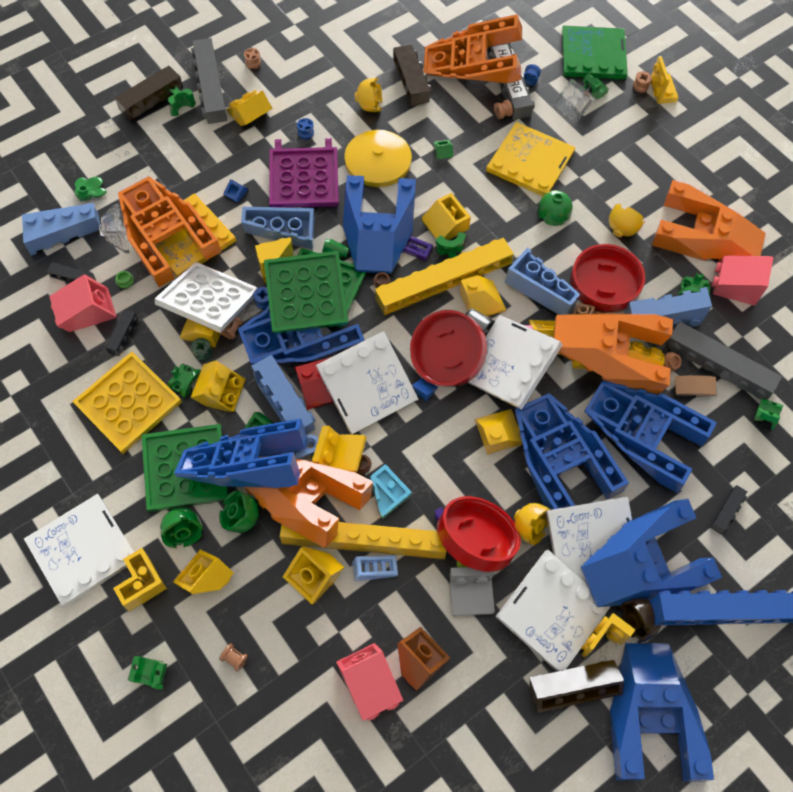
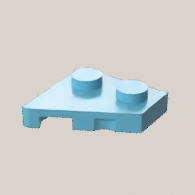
(388, 490)

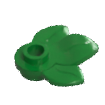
(89, 188)

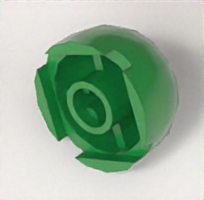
(555, 208)
(239, 512)
(180, 528)

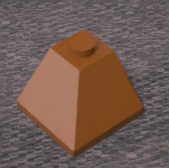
(420, 658)

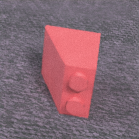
(742, 278)
(82, 304)
(370, 682)

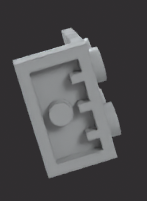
(471, 592)

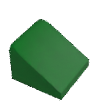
(443, 149)
(258, 419)

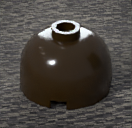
(640, 616)

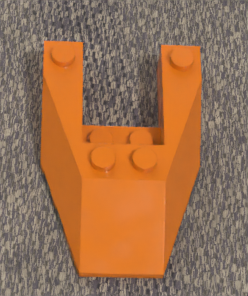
(466, 52)
(155, 214)
(716, 230)
(603, 346)
(295, 504)

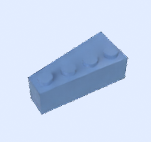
(280, 223)
(58, 225)
(541, 284)
(686, 308)
(281, 393)

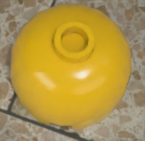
(369, 95)
(625, 221)
(531, 522)

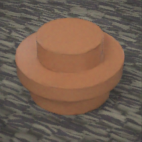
(672, 361)

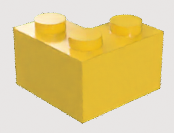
(142, 585)

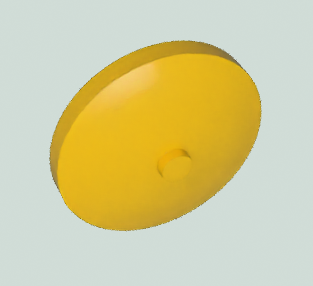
(378, 157)

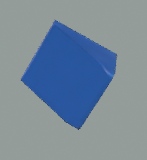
(235, 190)
(424, 389)

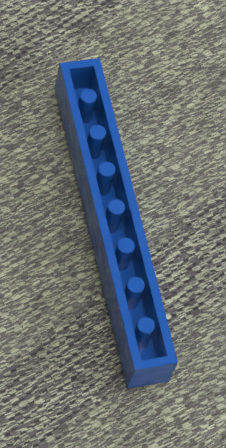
(722, 607)

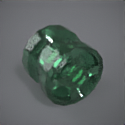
(201, 354)

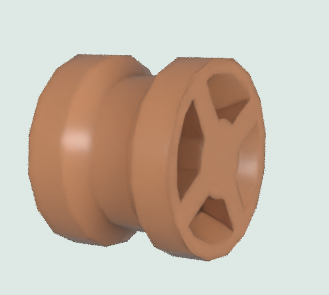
(252, 58)
(642, 81)
(503, 109)

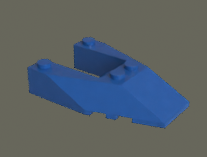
(377, 237)
(294, 345)
(638, 423)
(559, 442)
(236, 459)
(634, 565)
(656, 703)

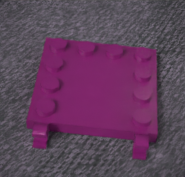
(303, 176)

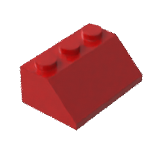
(312, 385)

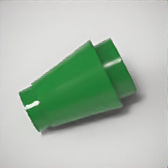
(332, 245)

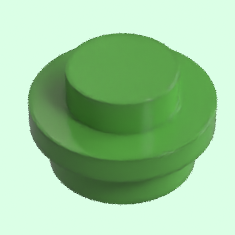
(124, 279)

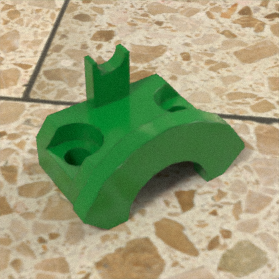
(598, 88)
(180, 99)
(450, 247)
(694, 284)
(183, 379)
(769, 411)
(147, 672)

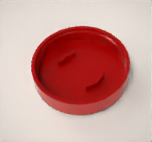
(607, 277)
(448, 348)
(478, 534)

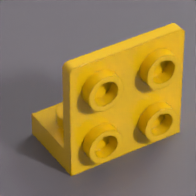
(662, 83)
(339, 450)
(616, 631)

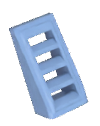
(367, 575)

